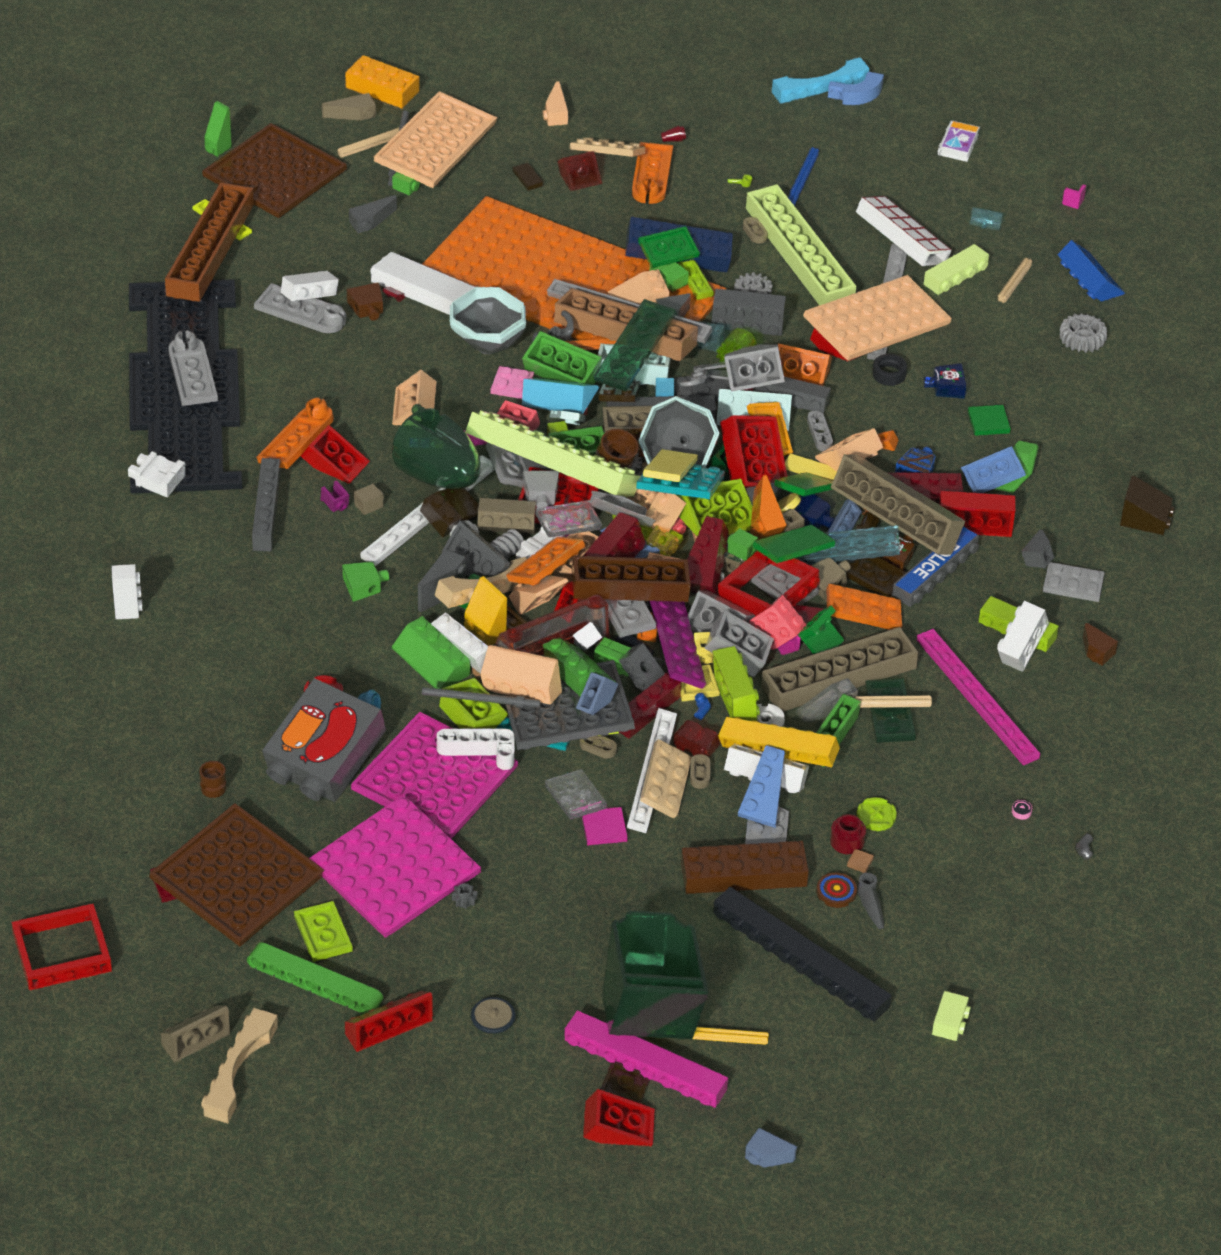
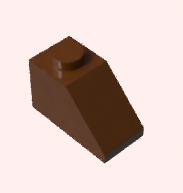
(1098, 645)

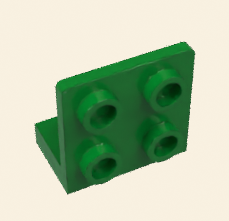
(819, 633)

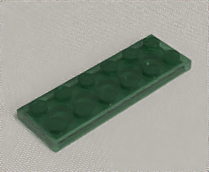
(635, 345)

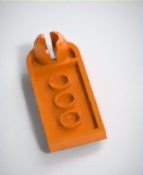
(652, 173)
(299, 433)

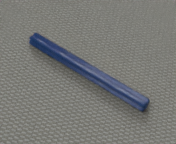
(803, 175)

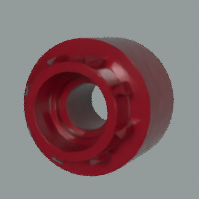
(847, 834)

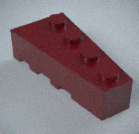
(707, 556)

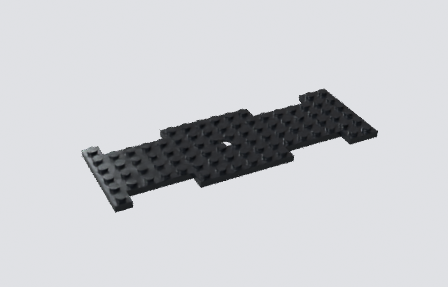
(176, 430)

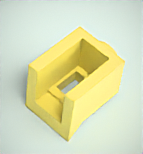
(705, 656)

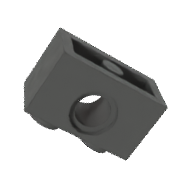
(641, 666)

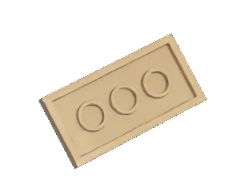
(607, 147)
(665, 778)

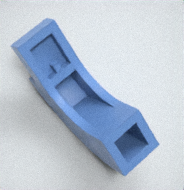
(857, 93)

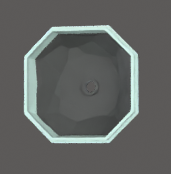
(488, 319)
(678, 419)

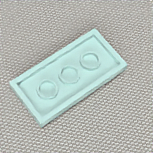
(735, 403)

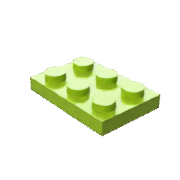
(323, 931)

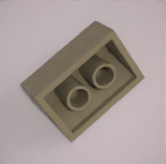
(625, 417)
(503, 514)
(196, 1032)

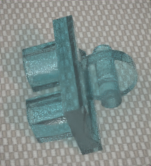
(986, 218)

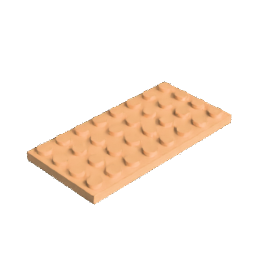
(435, 139)
(877, 317)

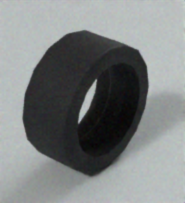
(888, 378)

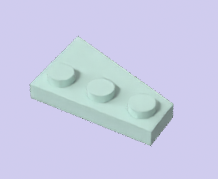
(569, 417)

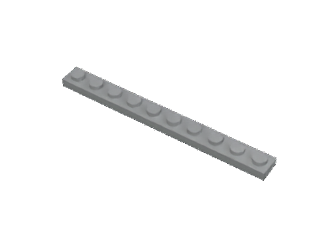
(894, 270)
(560, 288)

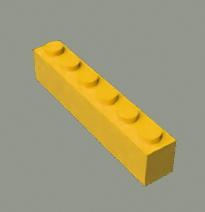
(797, 744)

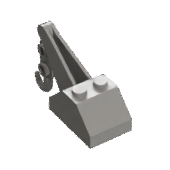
(745, 368)

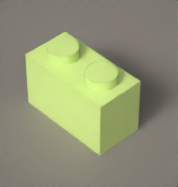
(950, 1016)

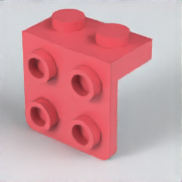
(779, 622)

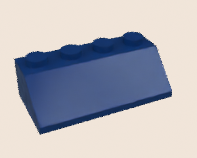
(1089, 272)

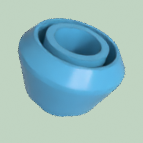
(371, 697)

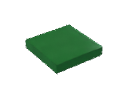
(988, 420)

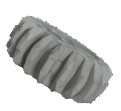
(1083, 333)

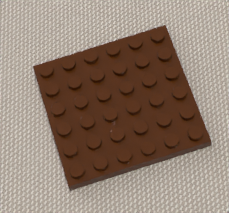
(278, 169)
(237, 874)

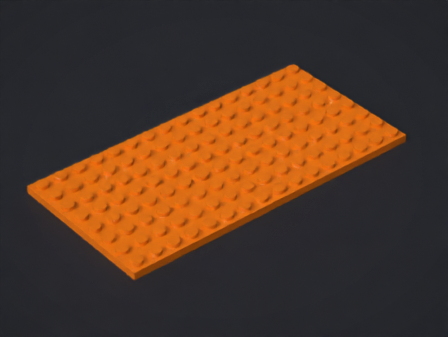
(527, 252)

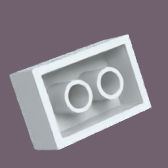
(1022, 636)

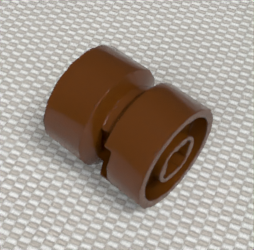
(212, 779)

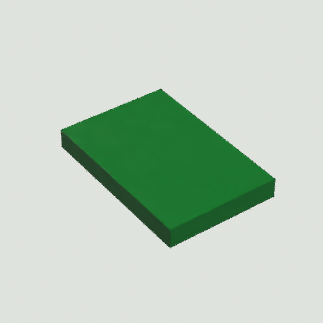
(668, 247)
(804, 484)

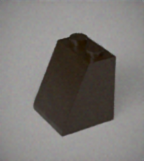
(1146, 508)

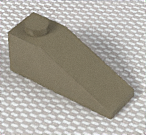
(350, 108)

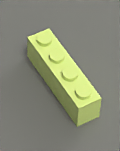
(956, 269)

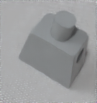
(541, 487)

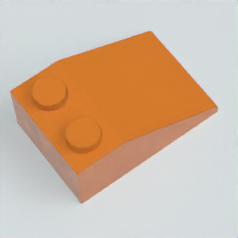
(766, 513)

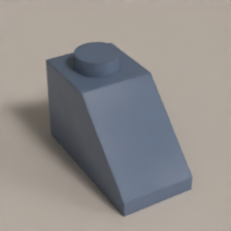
(596, 694)
(769, 1150)

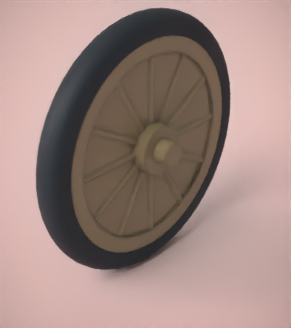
(493, 1015)

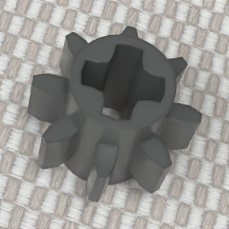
(464, 895)

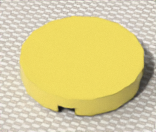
(789, 502)

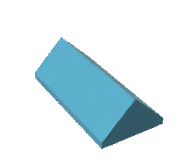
(557, 395)

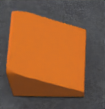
(889, 440)

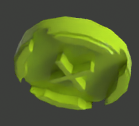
(877, 814)

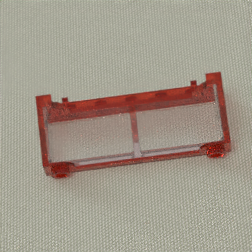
(558, 624)

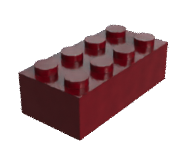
(931, 483)
(620, 539)

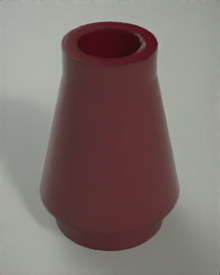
(675, 134)

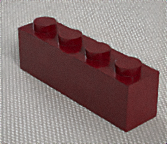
(645, 705)

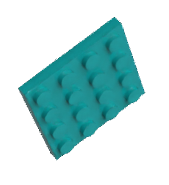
(697, 483)

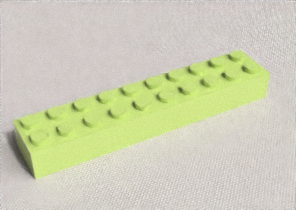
(799, 245)
(553, 454)

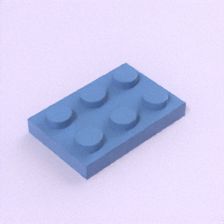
(993, 471)

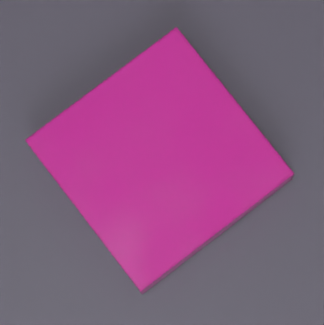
(605, 826)

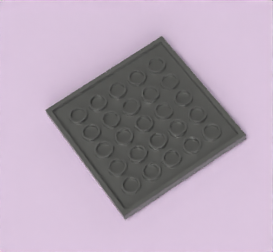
(564, 722)

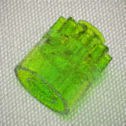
(736, 340)

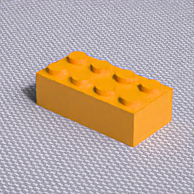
(382, 81)

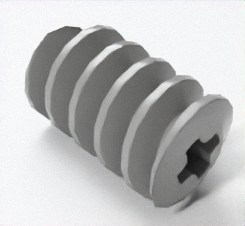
(508, 543)

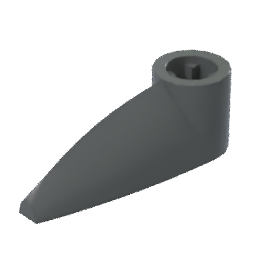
(870, 899)

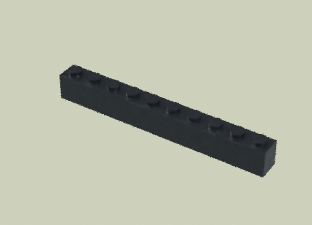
(802, 954)

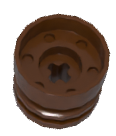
(618, 447)

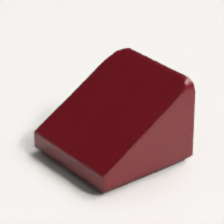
(398, 295)

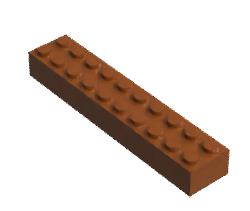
(209, 242)

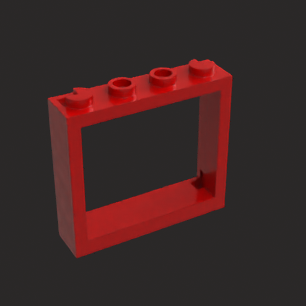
(730, 586)
(66, 971)

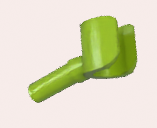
(745, 182)

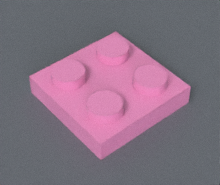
(510, 382)

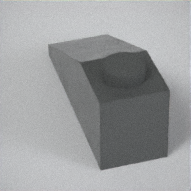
(372, 214)

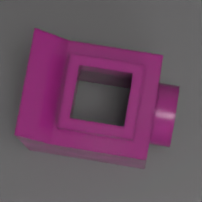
(337, 499)

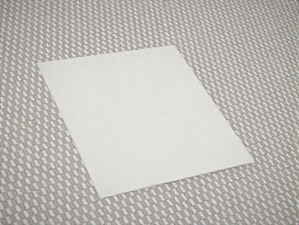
(614, 509)

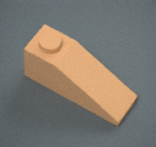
(555, 107)

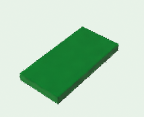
(794, 544)

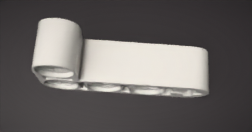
(478, 742)

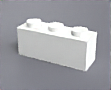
(309, 285)
(126, 591)

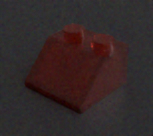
(580, 171)

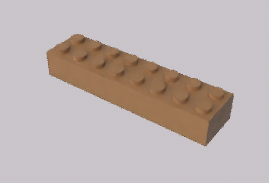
(610, 318)

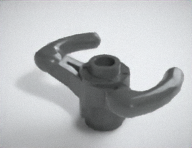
(562, 334)

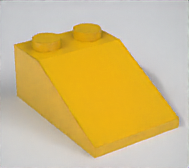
(486, 612)

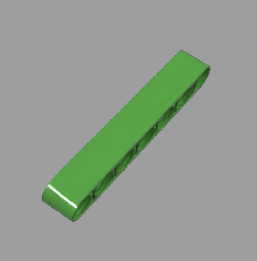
(314, 978)

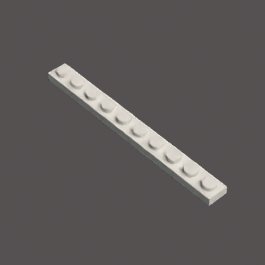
(409, 526)

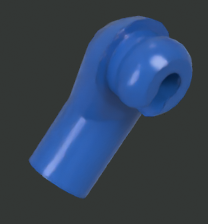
(703, 706)

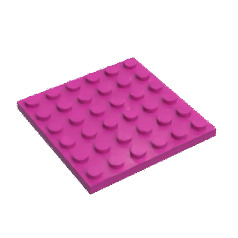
(439, 785)
(395, 866)

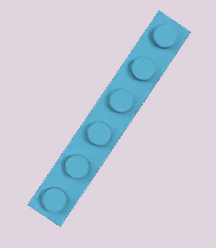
(790, 89)

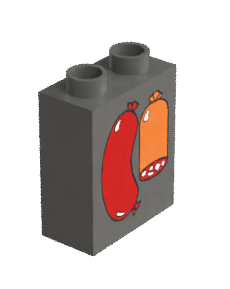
(323, 741)

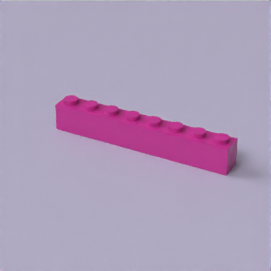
(652, 1061)

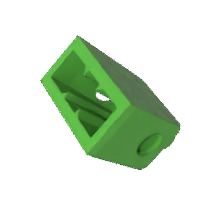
(363, 579)

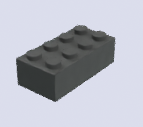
(749, 311)

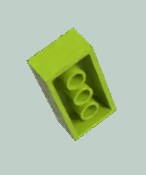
(735, 684)

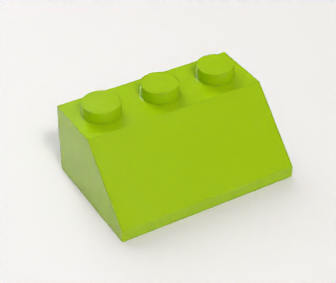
(470, 713)

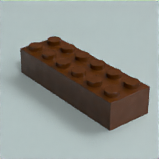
(631, 578)
(744, 867)

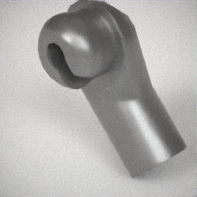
(1082, 847)

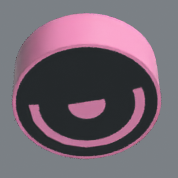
(1021, 809)

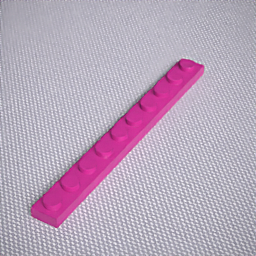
(978, 697)

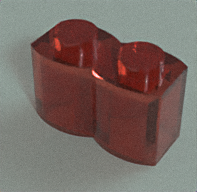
(696, 739)

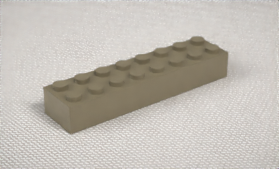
(898, 504)
(859, 661)

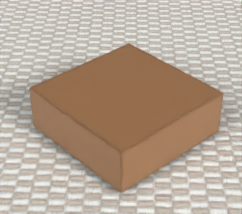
(860, 861)

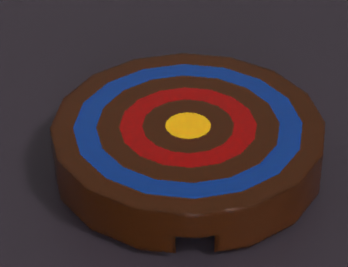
(836, 890)

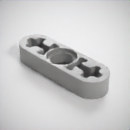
(821, 425)

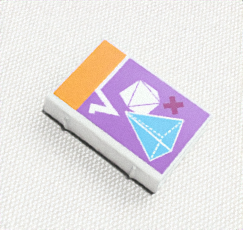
(958, 141)

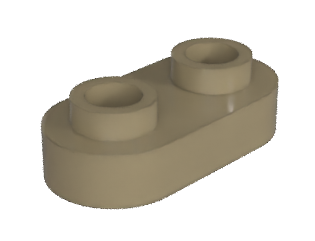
(755, 230)
(599, 746)
(700, 771)

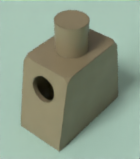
(831, 574)

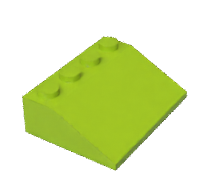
(727, 503)

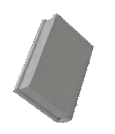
(619, 501)

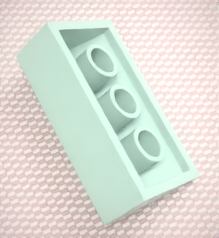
(654, 367)

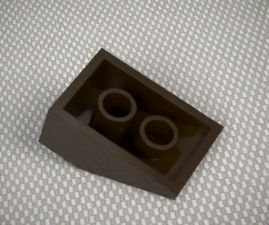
(449, 507)

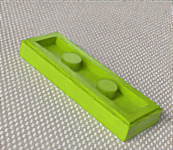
(697, 281)

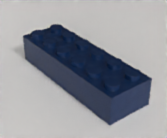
(713, 245)

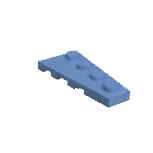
(763, 793)

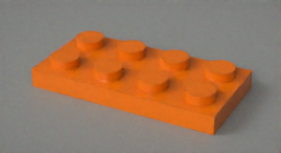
(545, 561)
(864, 607)

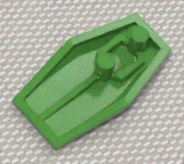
(1026, 455)

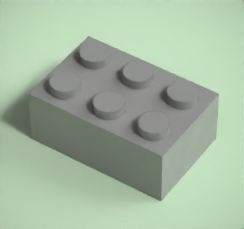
(749, 641)

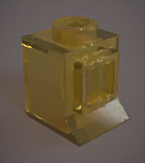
(670, 546)

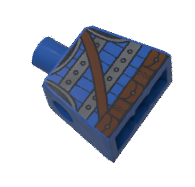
(916, 461)

